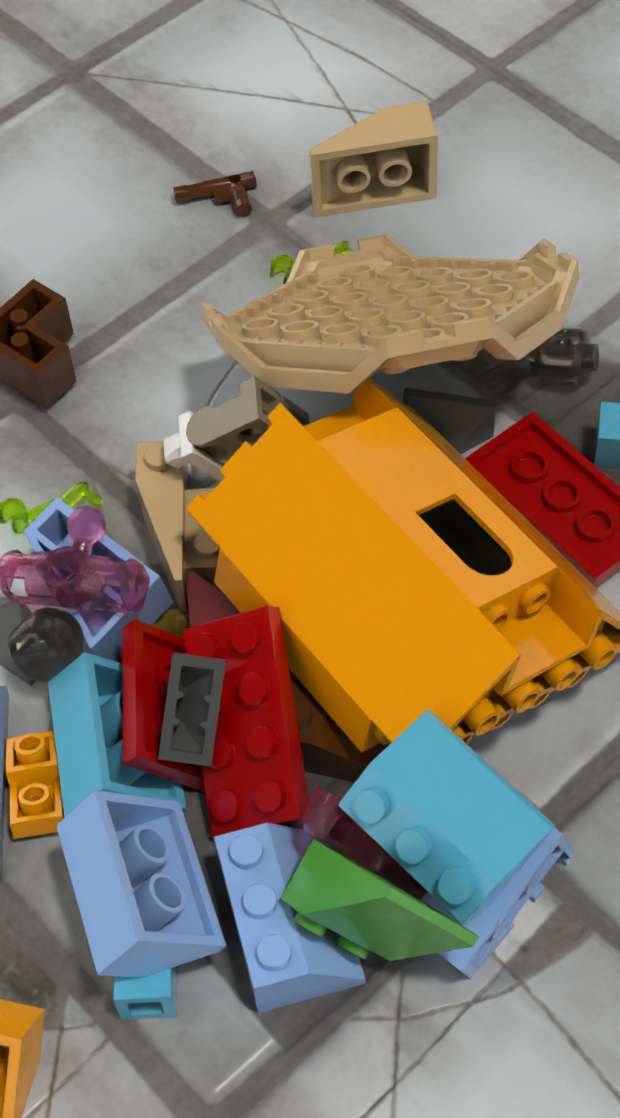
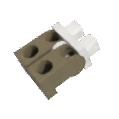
(216, 433)

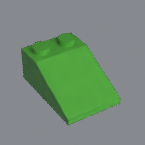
(368, 909)

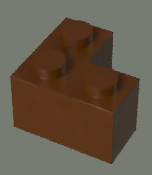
(33, 344)

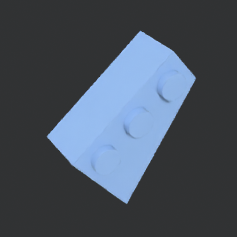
(100, 628)
(496, 920)

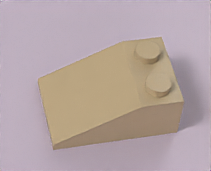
(376, 162)

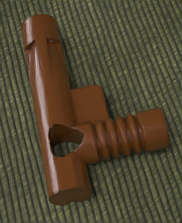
(223, 190)

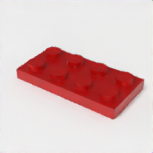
(556, 493)
(257, 746)

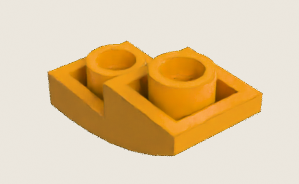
(33, 784)

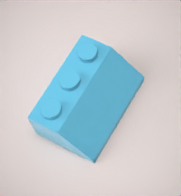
(89, 735)
(446, 816)

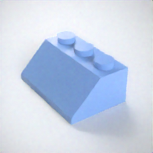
(138, 884)
(280, 955)

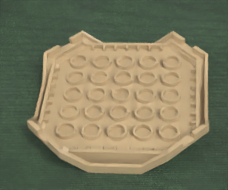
(394, 313)

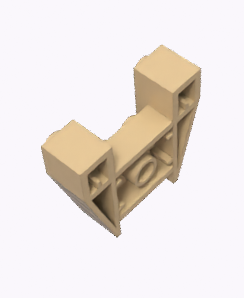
(175, 533)

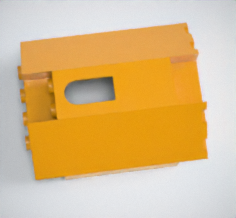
(373, 598)

